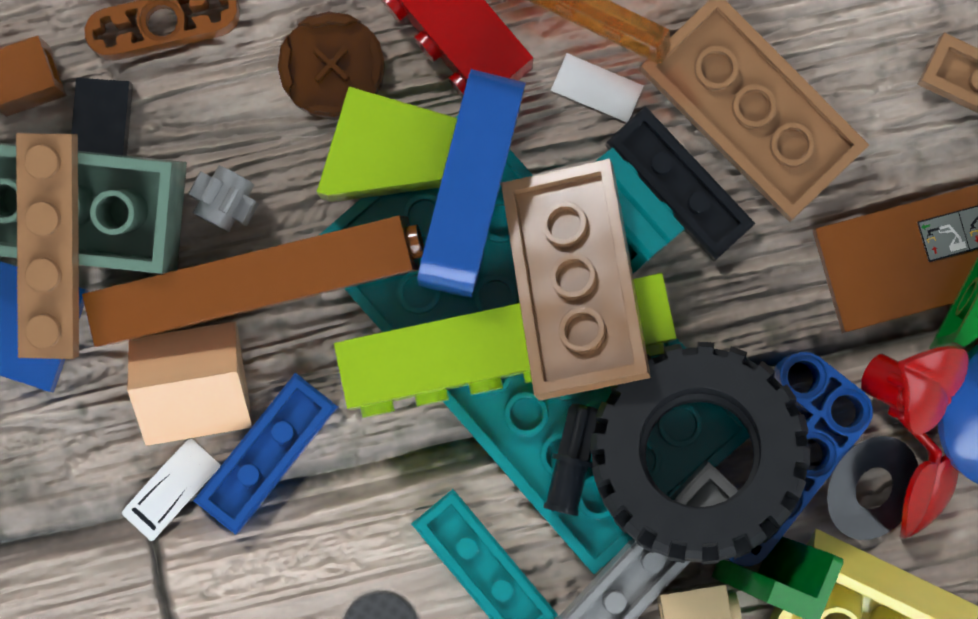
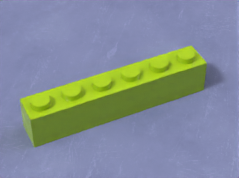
(463, 352)

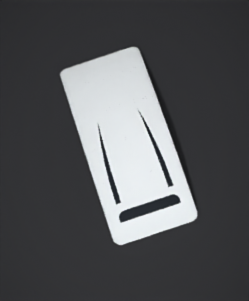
(170, 489)

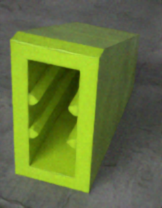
(384, 148)

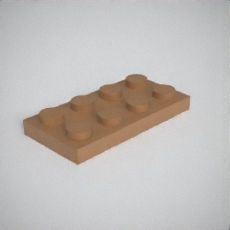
(754, 108)
(575, 280)

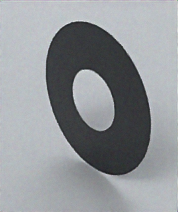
(842, 503)

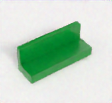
(789, 578)

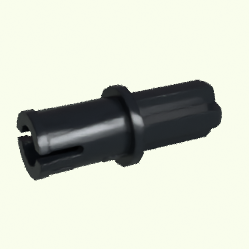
(572, 460)

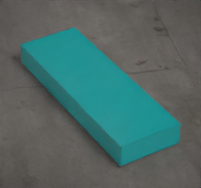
(480, 562)

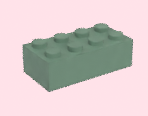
(125, 210)

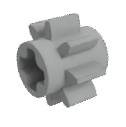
(223, 198)

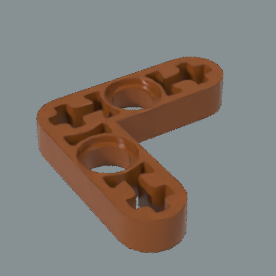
(127, 43)

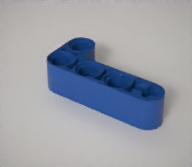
(470, 184)
(832, 438)

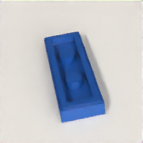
(266, 453)

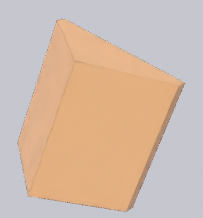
(188, 383)

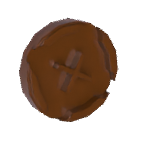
(325, 59)

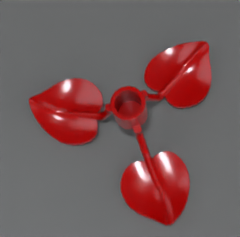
(918, 397)

